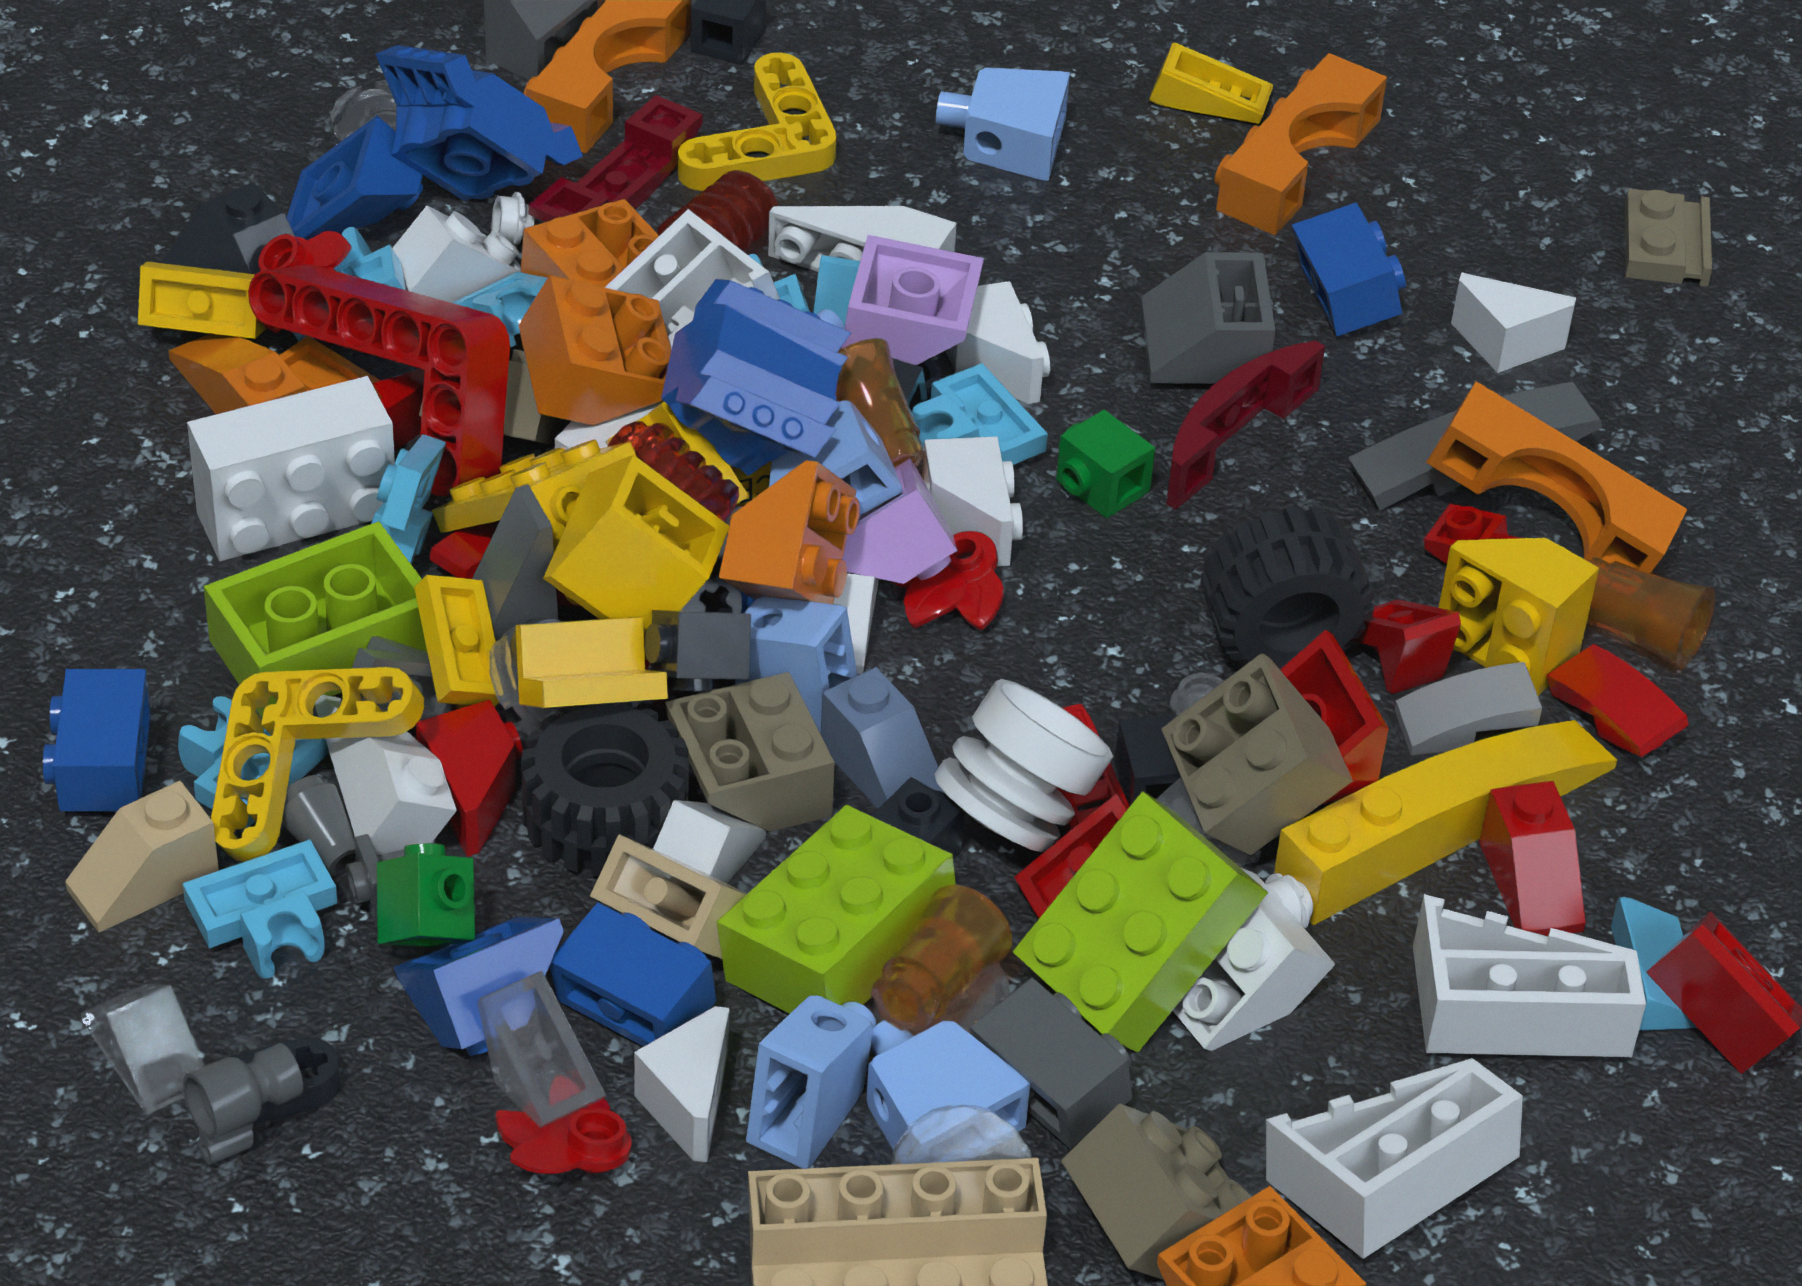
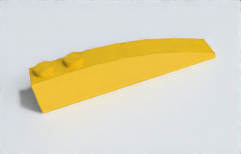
(1426, 812)

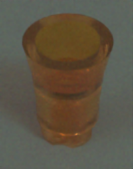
(874, 389)
(1651, 610)
(941, 957)

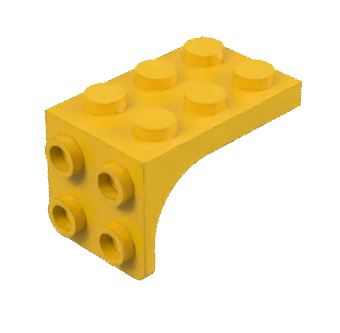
(552, 476)

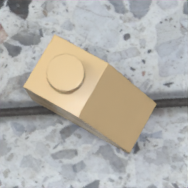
(144, 857)
(665, 894)

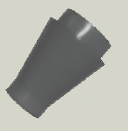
(318, 814)

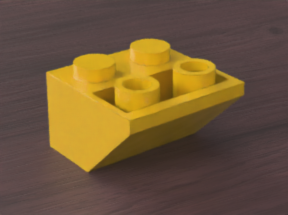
(634, 544)
(1518, 602)

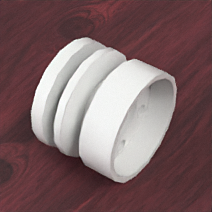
(1016, 776)

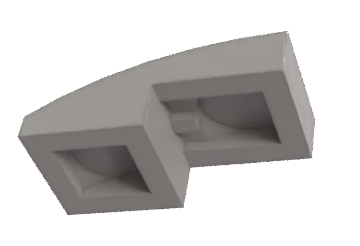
(1456, 708)

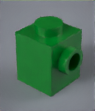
(1105, 463)
(425, 898)

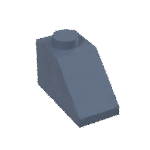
(876, 736)

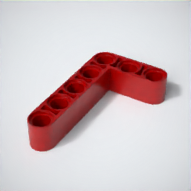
(456, 345)

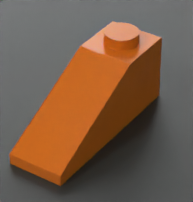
(234, 372)

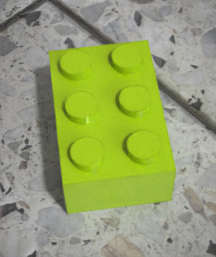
(315, 607)
(831, 912)
(1140, 922)

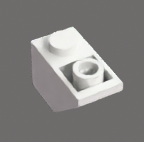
(451, 257)
(1004, 342)
(974, 489)

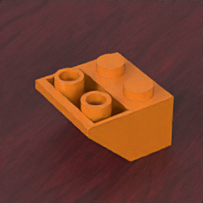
(587, 244)
(593, 351)
(793, 537)
(1256, 1246)

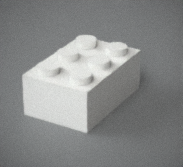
(290, 467)

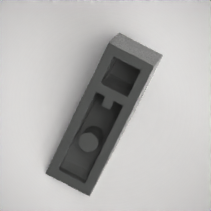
(517, 563)

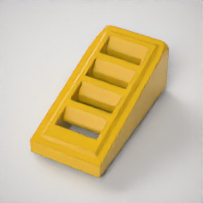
(1209, 87)

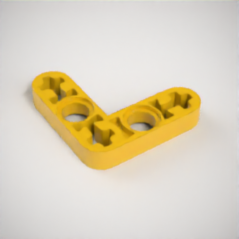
(707, 157)
(293, 720)

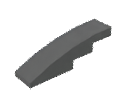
(1399, 462)

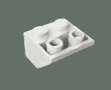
(1254, 977)

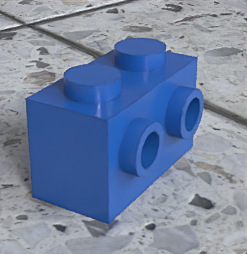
(1349, 268)
(99, 739)
(631, 976)

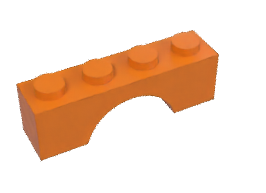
(620, 33)
(1327, 108)
(1502, 444)

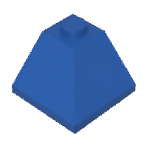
(353, 184)
(456, 976)

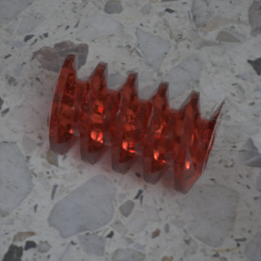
(732, 206)
(683, 468)

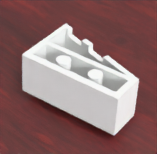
(685, 264)
(1522, 991)
(1398, 1156)

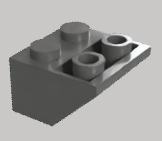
(529, 32)
(1208, 318)

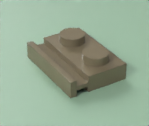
(1667, 237)

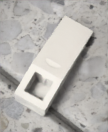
(807, 232)

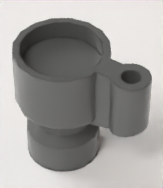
(230, 1096)

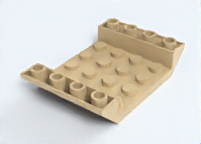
(899, 1225)

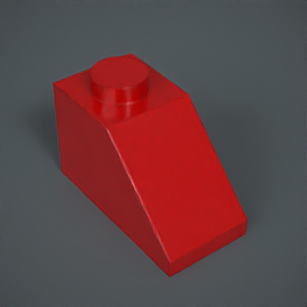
(478, 764)
(1534, 857)

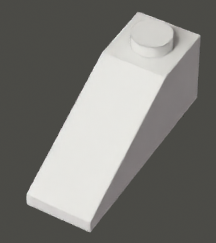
(389, 786)

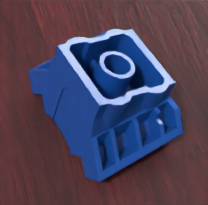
(468, 124)
(755, 375)

